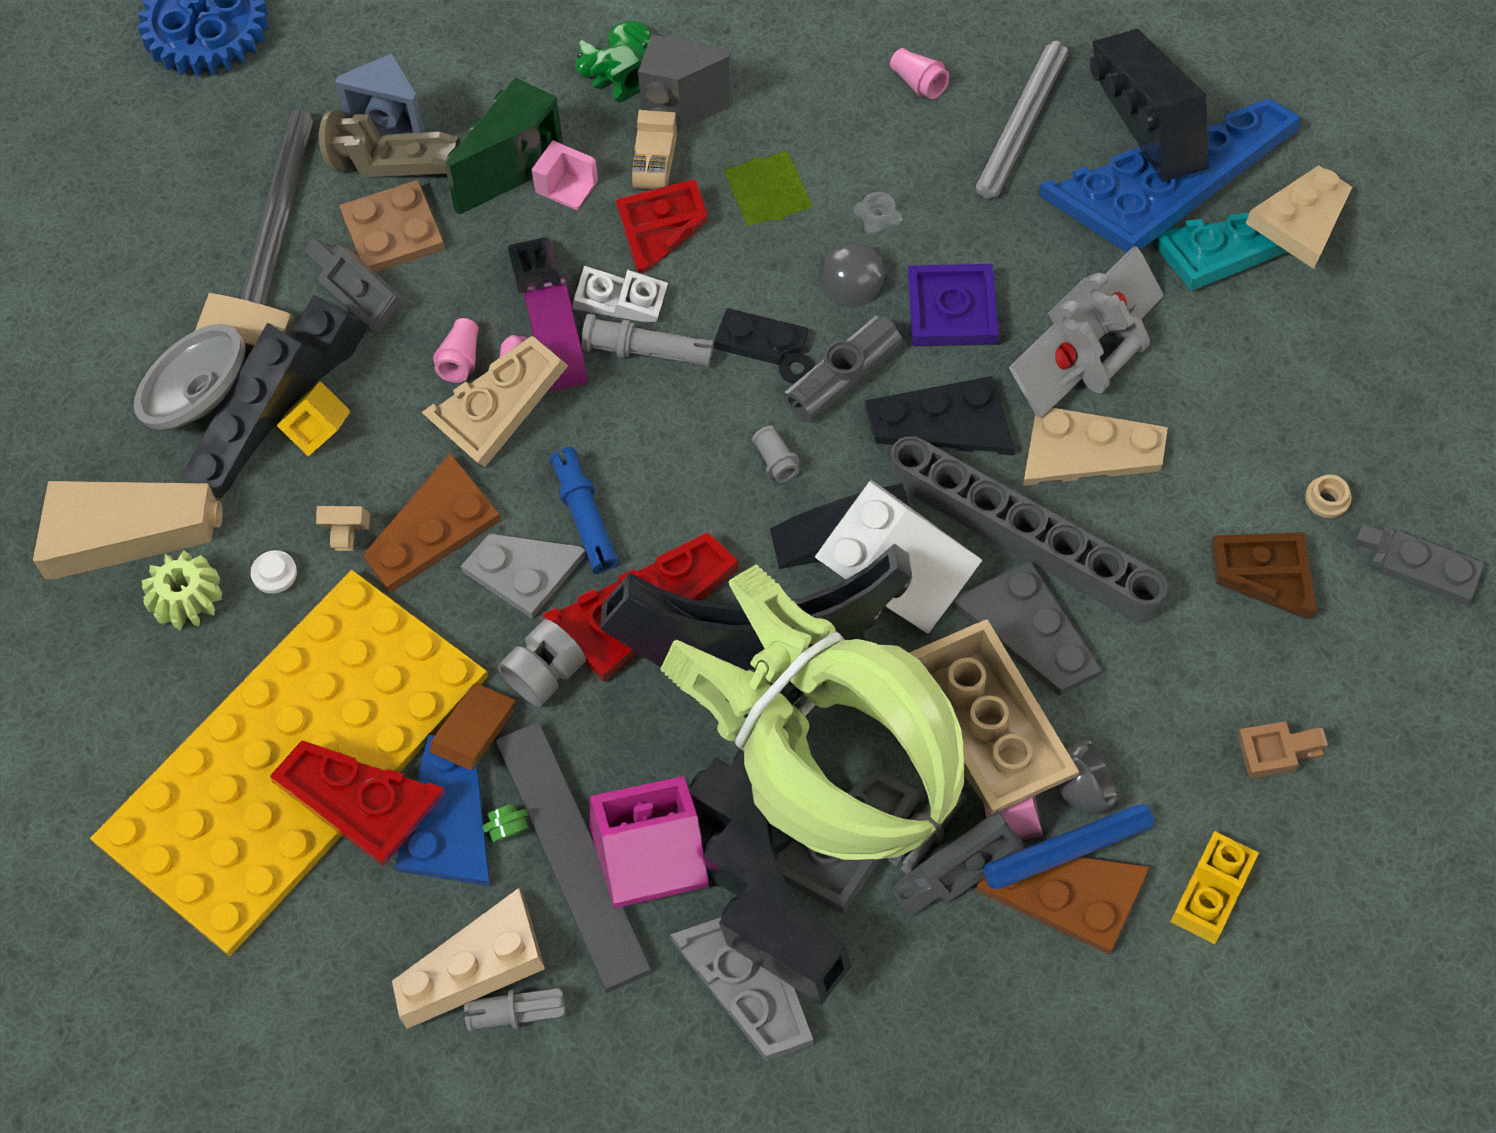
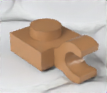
(1274, 751)

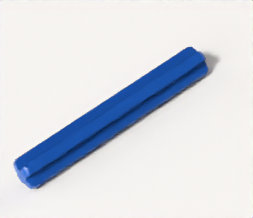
(1068, 846)

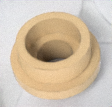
(1332, 485)

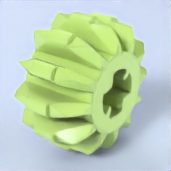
(198, 586)

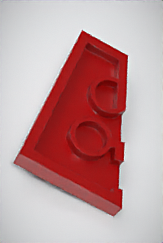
(357, 800)

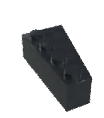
(1155, 102)

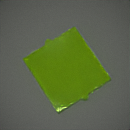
(767, 188)

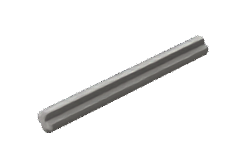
(1022, 120)

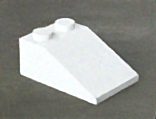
(936, 560)

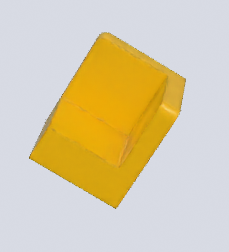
(314, 418)

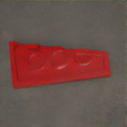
(686, 570)

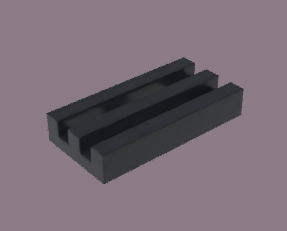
(535, 275)

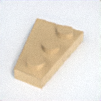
(1302, 214)
(495, 404)
(1082, 445)
(472, 963)

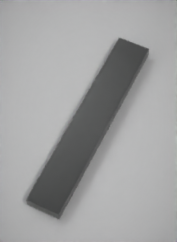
(572, 857)

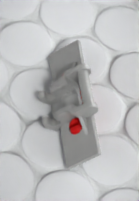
(1071, 345)

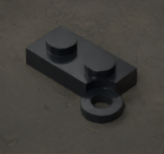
(764, 341)

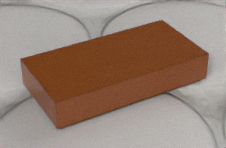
(472, 726)

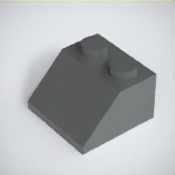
(685, 79)

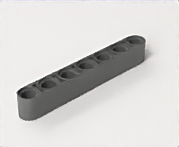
(1039, 546)

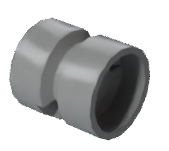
(530, 674)

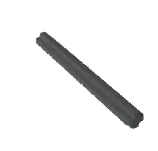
(277, 207)

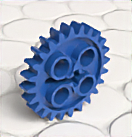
(201, 32)

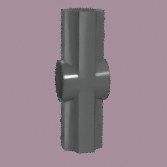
(827, 383)

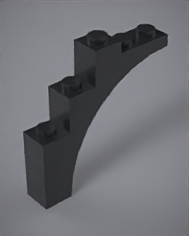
(653, 618)
(766, 918)

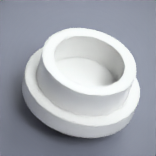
(273, 572)

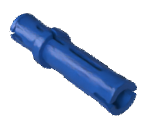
(578, 495)

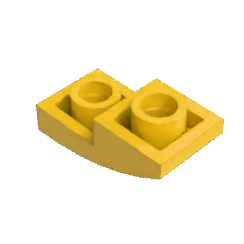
(1214, 887)

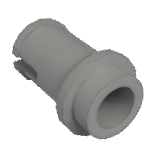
(780, 462)

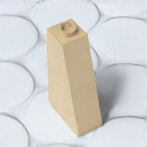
(120, 522)

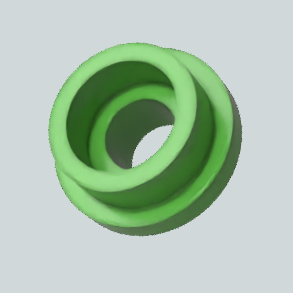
(506, 822)

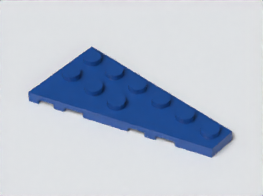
(1133, 205)

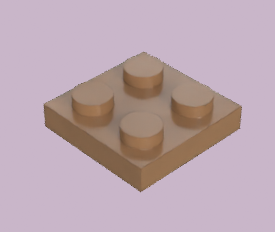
(392, 226)

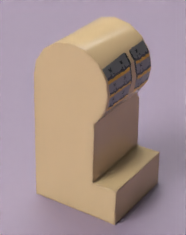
(654, 149)

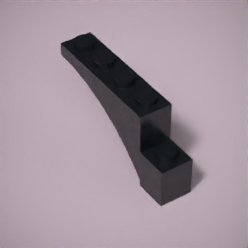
(270, 382)

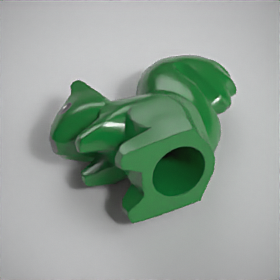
(617, 62)

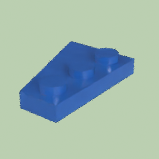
(451, 836)

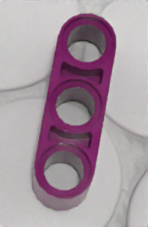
(555, 327)

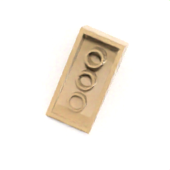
(1004, 731)

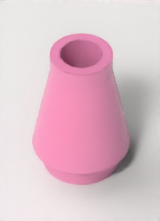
(921, 73)
(457, 353)

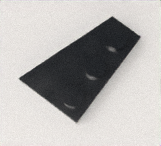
(947, 416)

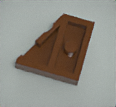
(1267, 569)

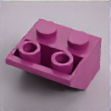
(648, 841)

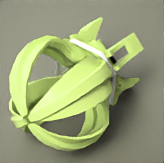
(816, 661)

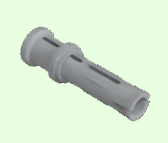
(626, 339)

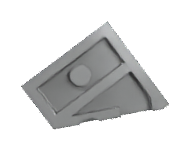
(522, 569)

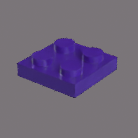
(952, 304)

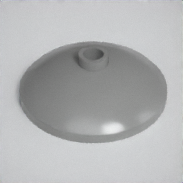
(190, 378)

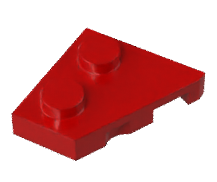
(660, 221)

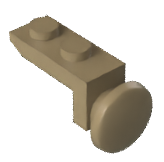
(381, 154)

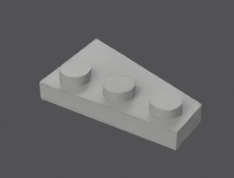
(752, 996)

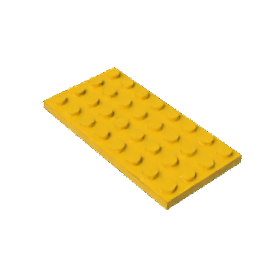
(210, 821)

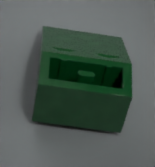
(503, 145)

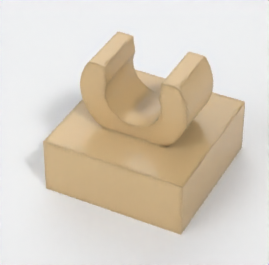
(342, 522)

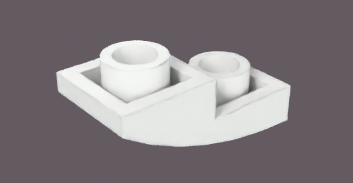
(628, 298)

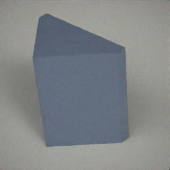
(383, 94)

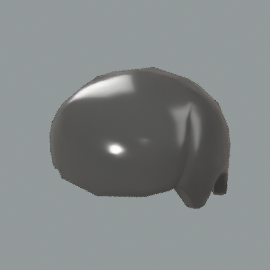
(852, 275)
(1093, 787)

